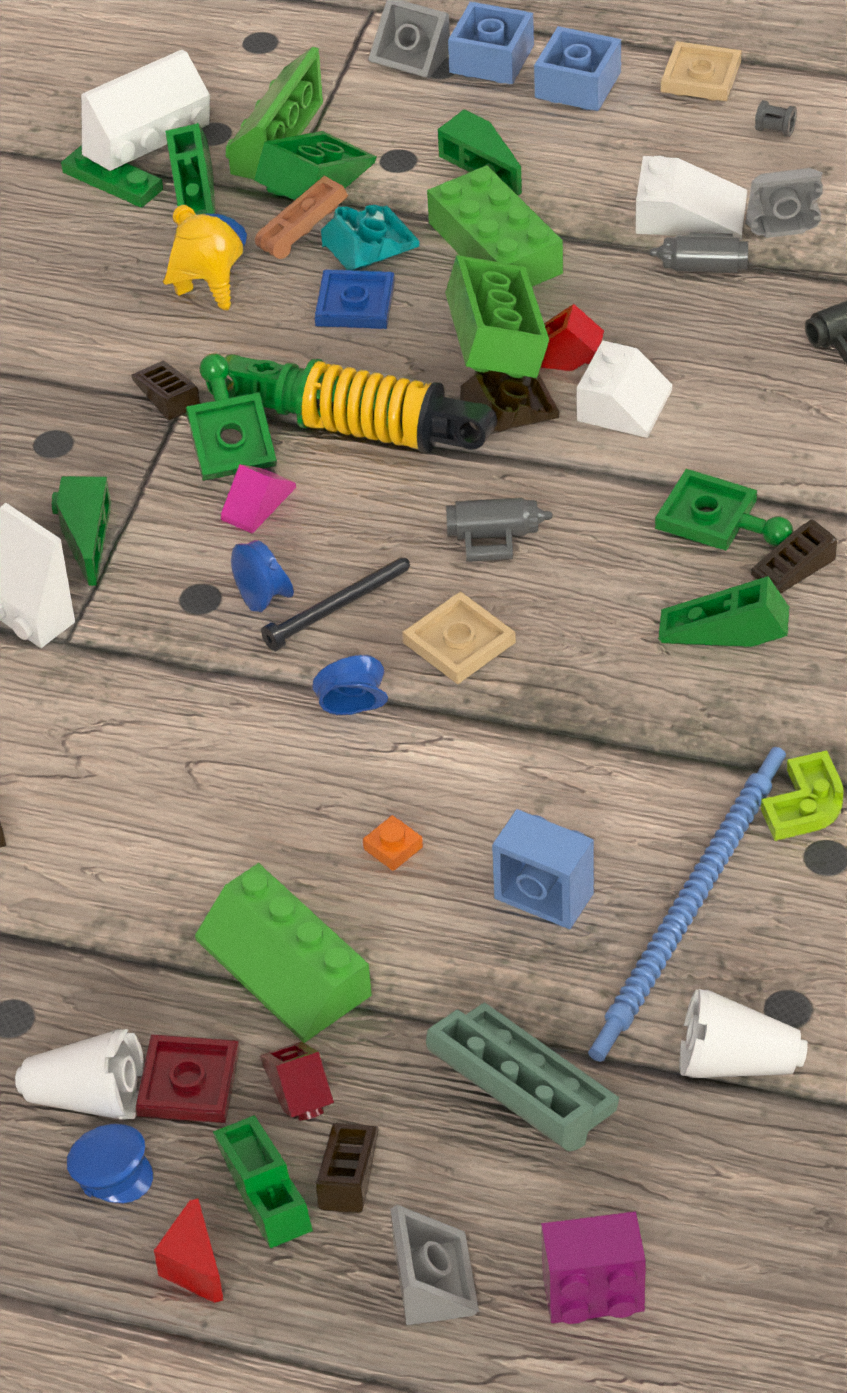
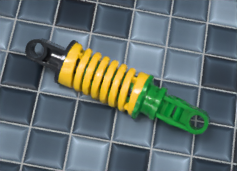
(362, 403)

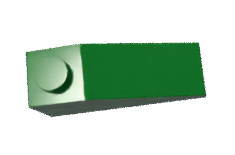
(474, 143)
(191, 168)
(83, 516)
(731, 617)

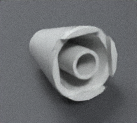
(736, 1040)
(86, 1076)

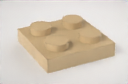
(701, 71)
(459, 637)

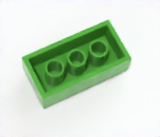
(492, 223)
(496, 317)

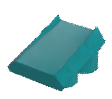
(366, 236)

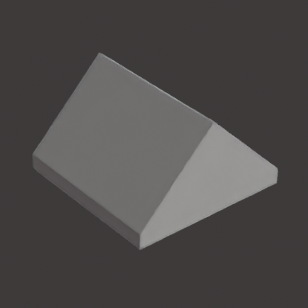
(411, 38)
(432, 1268)

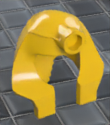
(202, 250)

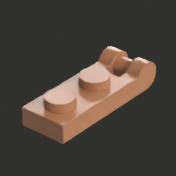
(300, 217)

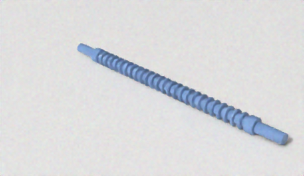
(674, 925)

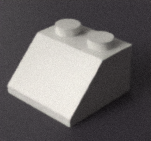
(621, 390)

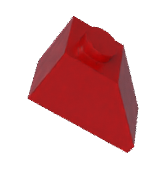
(571, 340)

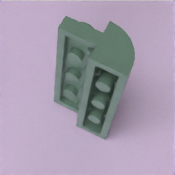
(522, 1074)

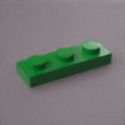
(123, 182)

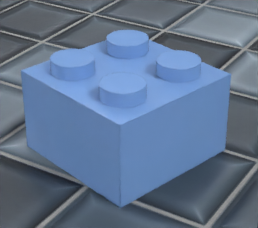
(491, 42)
(577, 68)
(543, 868)

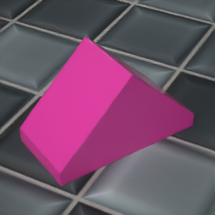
(254, 497)

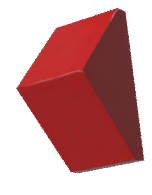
(187, 1255)

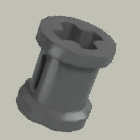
(776, 118)

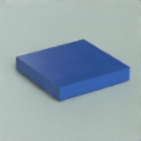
(355, 299)

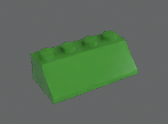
(280, 114)
(284, 953)

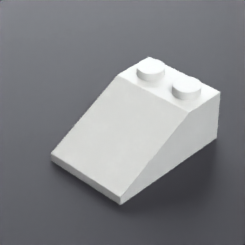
(686, 199)
(32, 579)

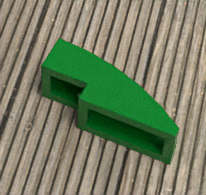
(263, 1181)

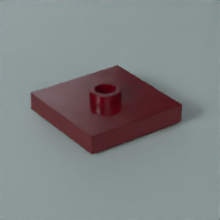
(187, 1078)

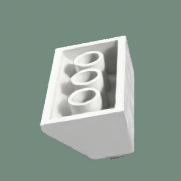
(136, 109)

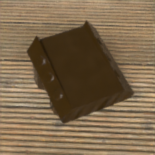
(512, 399)

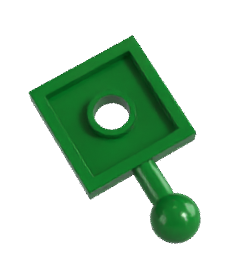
(239, 413)
(716, 528)

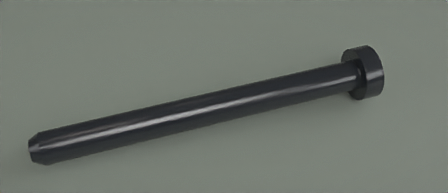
(275, 635)

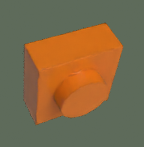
(392, 843)

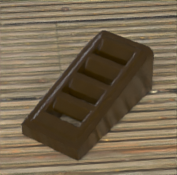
(167, 389)
(809, 538)
(345, 1169)

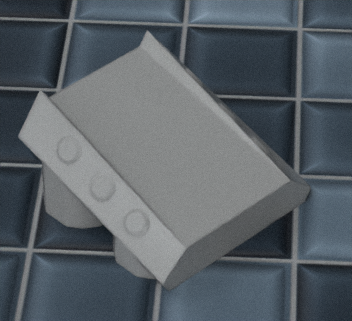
(784, 202)

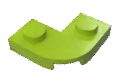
(812, 805)

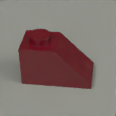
(298, 1080)

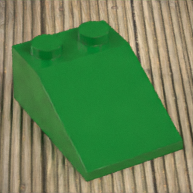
(297, 162)

